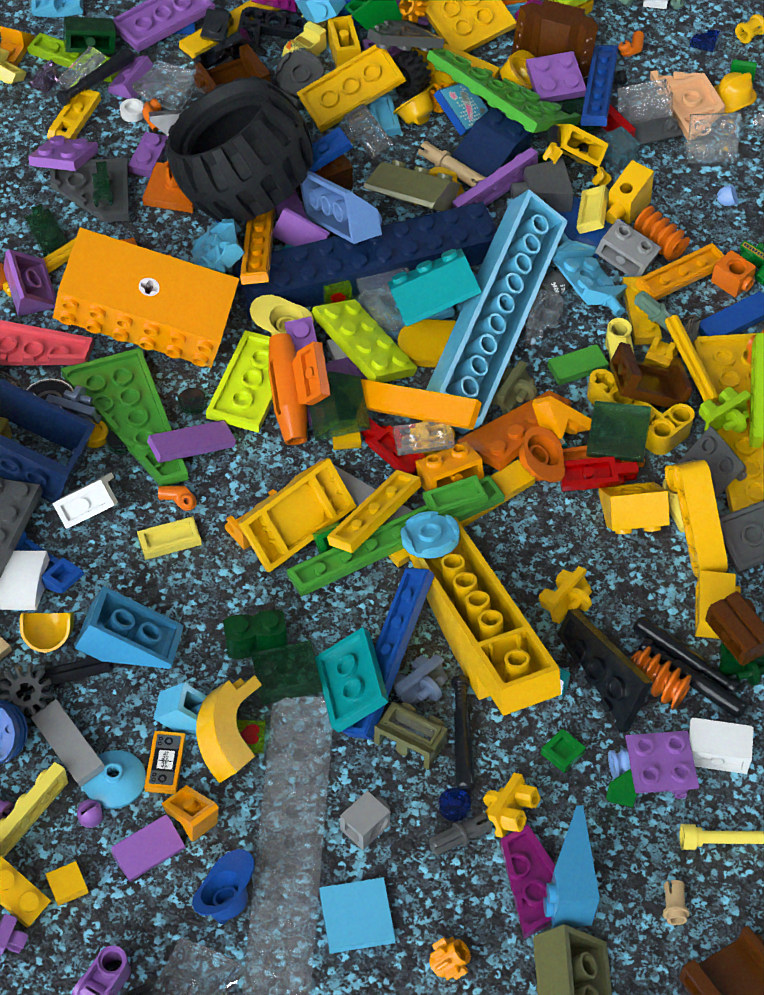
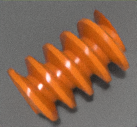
(661, 233)
(663, 680)

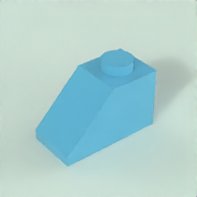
(320, 10)
(179, 708)

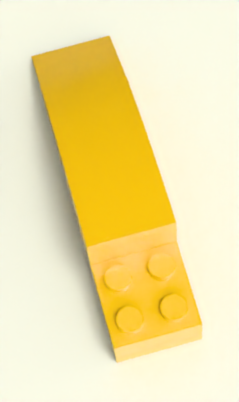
(488, 630)

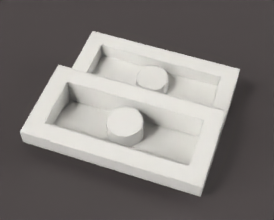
(22, 580)

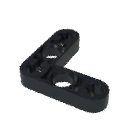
(256, 28)

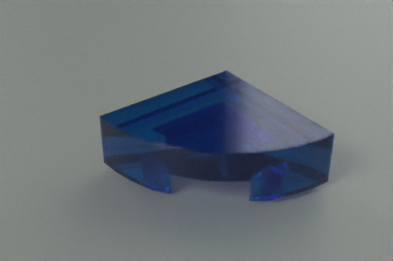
(705, 41)

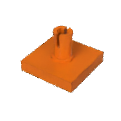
(164, 191)

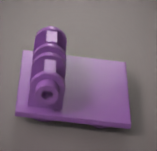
(662, 763)

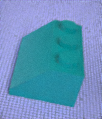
(433, 286)

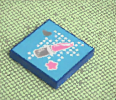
(461, 106)

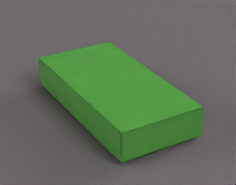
(577, 364)
(456, 496)

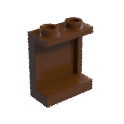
(245, 67)
(647, 381)

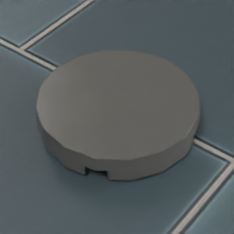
(297, 71)

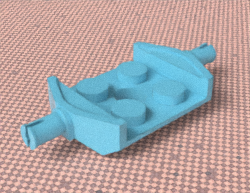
(218, 246)
(586, 276)

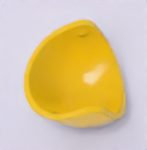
(46, 630)

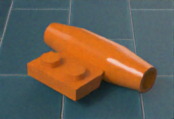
(295, 382)

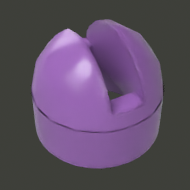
(92, 816)

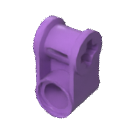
(101, 981)

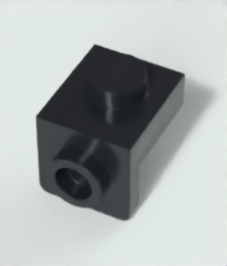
(216, 24)

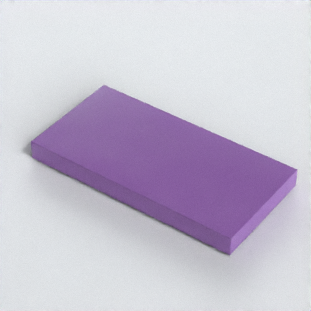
(158, 19)

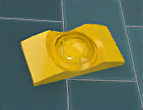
(288, 518)

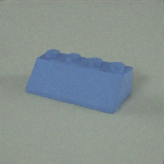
(339, 210)

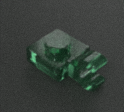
(101, 183)

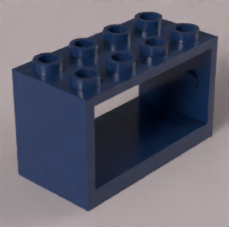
(49, 422)

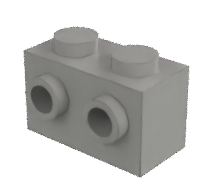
(627, 249)

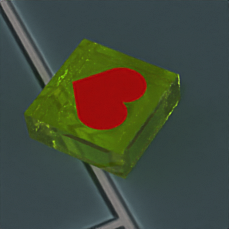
(337, 292)
(253, 734)

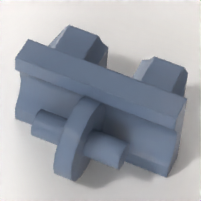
(77, 403)
(422, 682)

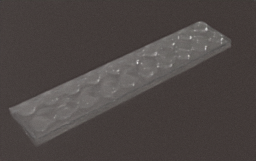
(289, 850)

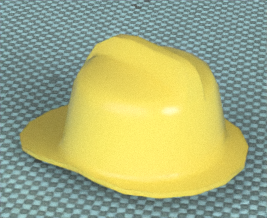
(272, 312)

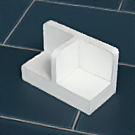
(85, 501)
(721, 745)

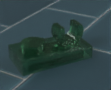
(45, 230)

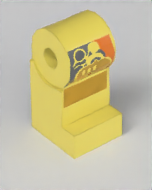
(311, 40)

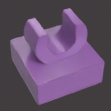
(10, 938)

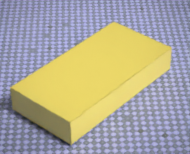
(592, 209)
(169, 538)

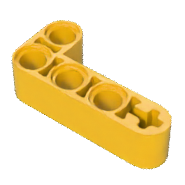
(665, 429)
(699, 514)

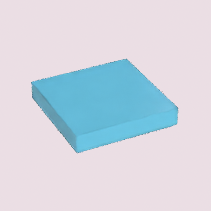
(356, 915)

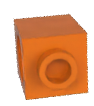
(733, 274)

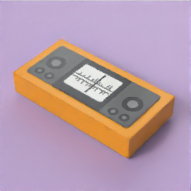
(165, 762)

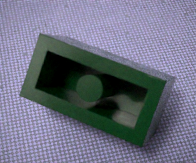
(87, 31)

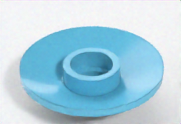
(121, 789)

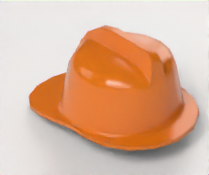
(542, 454)

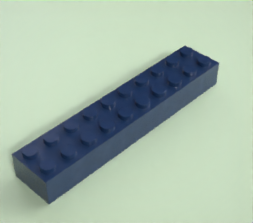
(304, 269)

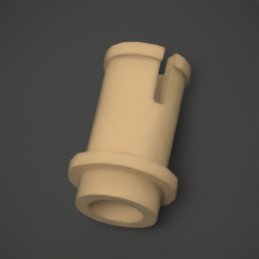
(675, 910)

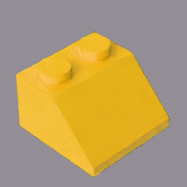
(635, 507)

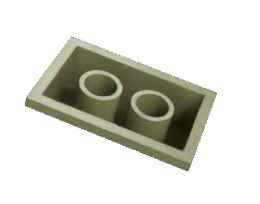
(413, 185)
(571, 963)

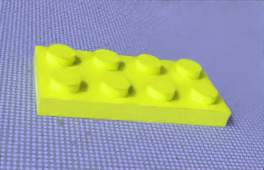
(364, 341)
(245, 388)

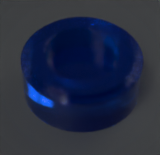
(454, 804)

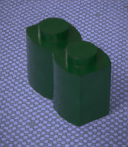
(254, 633)

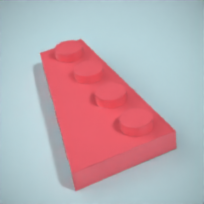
(40, 346)

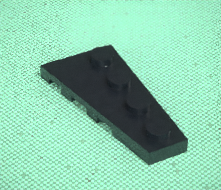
(606, 668)

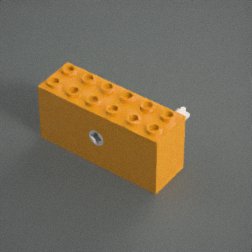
(145, 298)

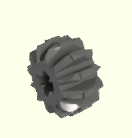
(30, 678)

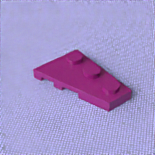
(528, 873)

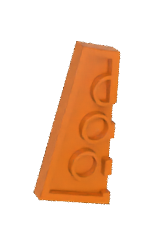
(501, 439)

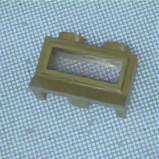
(412, 732)

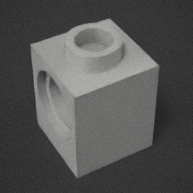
(365, 819)

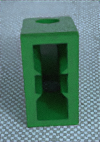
(373, 12)

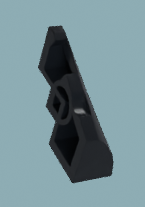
(224, 49)

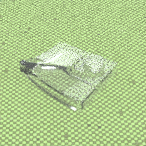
(168, 84)
(197, 971)

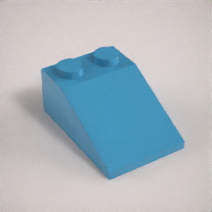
(128, 632)
(574, 888)

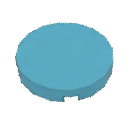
(430, 535)

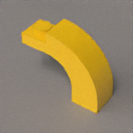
(218, 730)

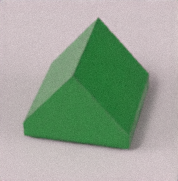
(743, 67)
(622, 790)

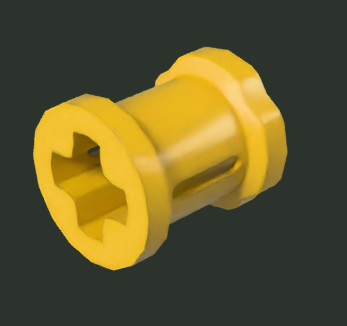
(750, 28)

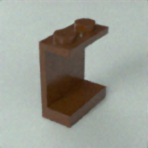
(731, 971)

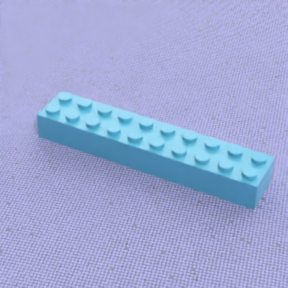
(494, 319)

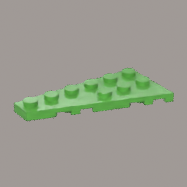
(513, 99)
(129, 407)

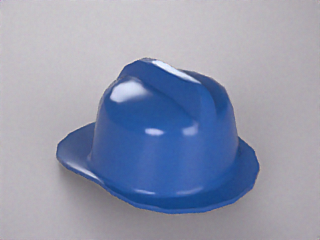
(224, 888)

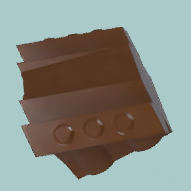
(556, 30)

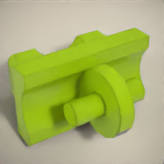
(730, 414)

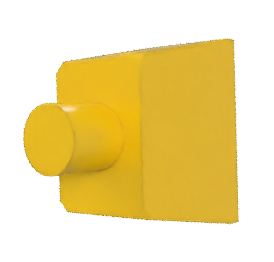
(630, 193)

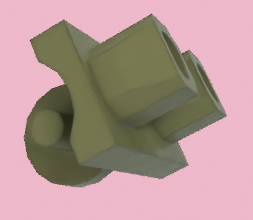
(515, 389)

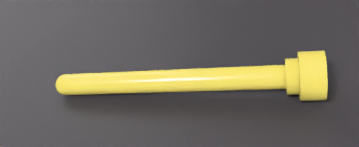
(694, 837)

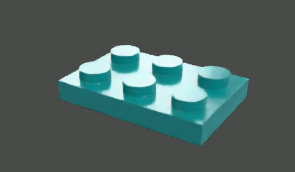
(351, 680)

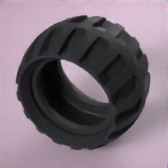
(239, 149)

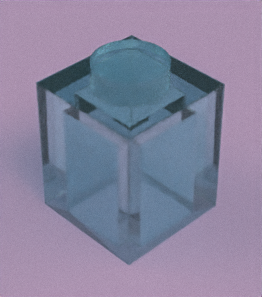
(621, 148)

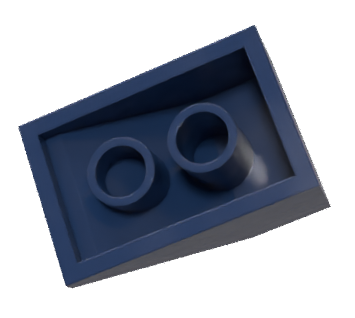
(492, 143)

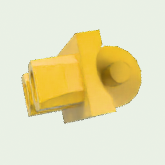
(571, 594)
(507, 804)

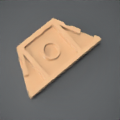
(691, 95)

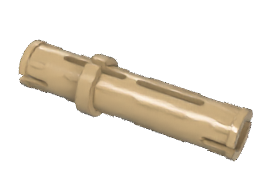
(444, 159)

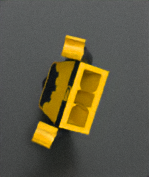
(579, 147)

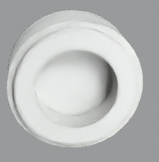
(131, 110)

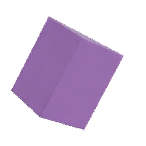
(28, 283)

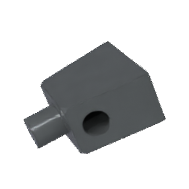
(549, 183)

